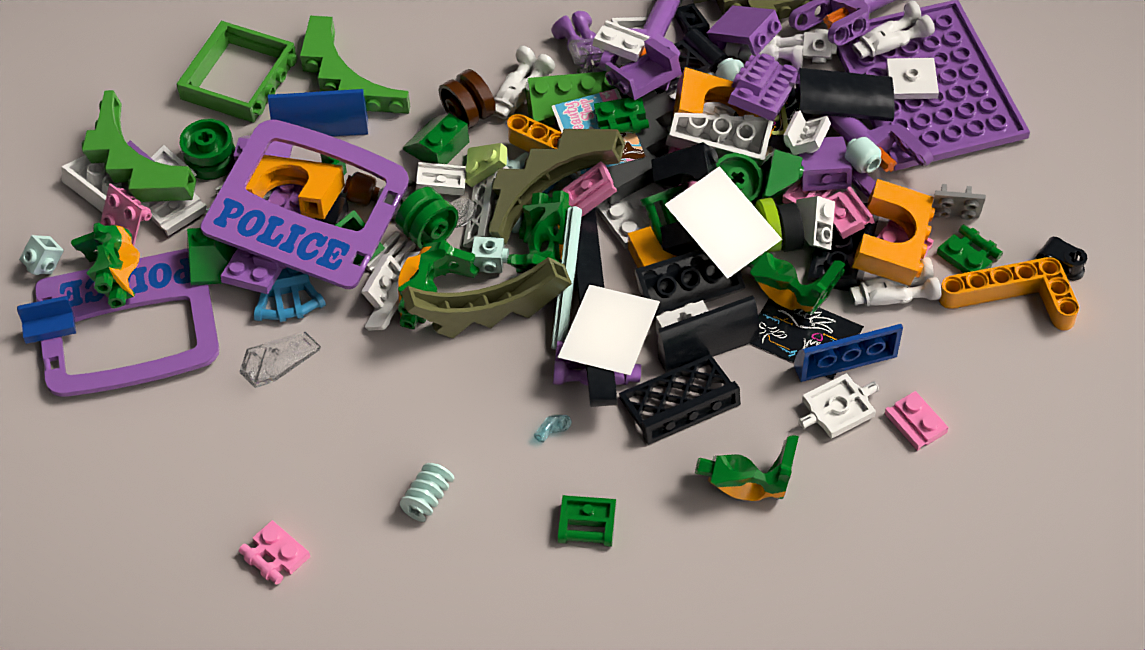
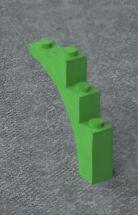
(321, 56)
(145, 178)

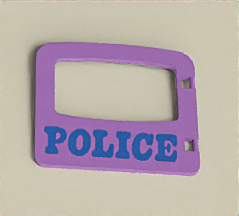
(292, 238)
(154, 281)

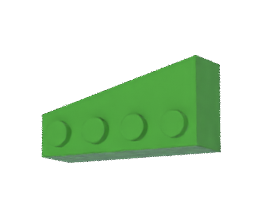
(557, 89)

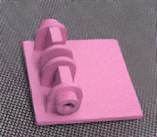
(124, 211)

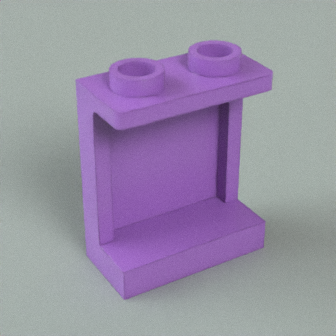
(746, 26)
(648, 73)
(826, 167)

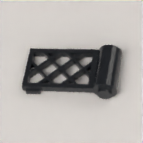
(699, 52)

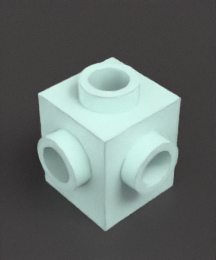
(490, 254)
(41, 255)

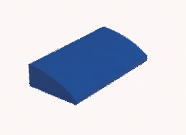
(324, 111)
(848, 353)

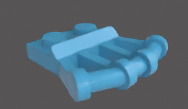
(289, 282)

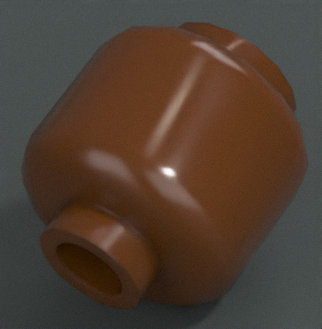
(361, 188)

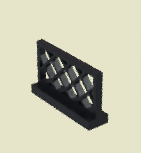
(689, 411)

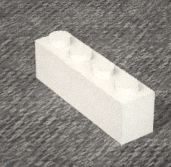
(723, 133)

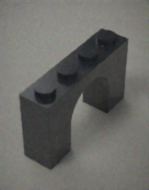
(676, 169)

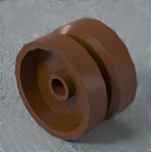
(467, 98)

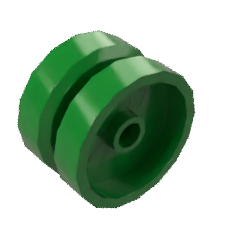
(208, 148)
(743, 173)
(426, 217)

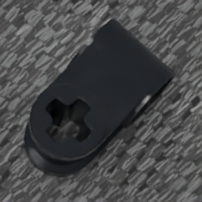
(1066, 255)

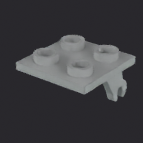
(958, 204)

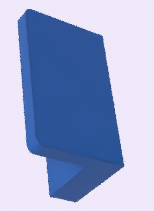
(47, 319)

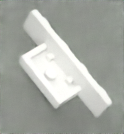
(382, 291)

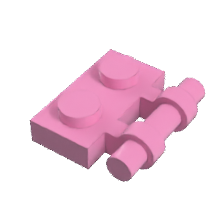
(280, 547)

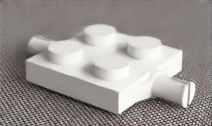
(839, 405)

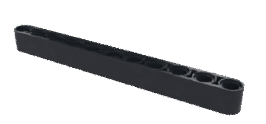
(589, 272)

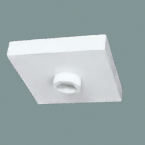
(913, 78)

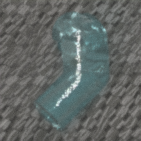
(552, 424)

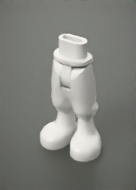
(893, 33)
(780, 48)
(512, 91)
(885, 291)

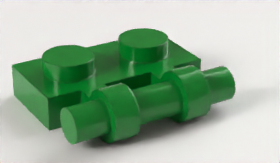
(622, 114)
(965, 257)

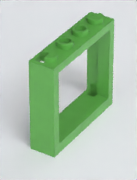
(210, 53)

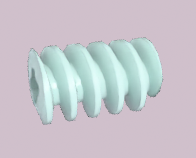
(425, 490)

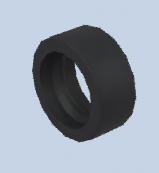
(791, 227)

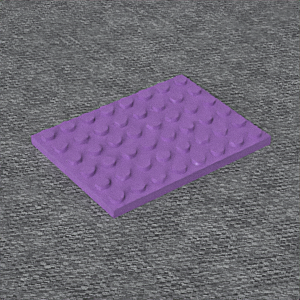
(972, 99)

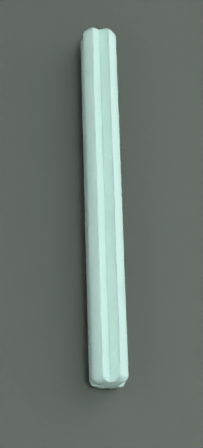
(569, 259)

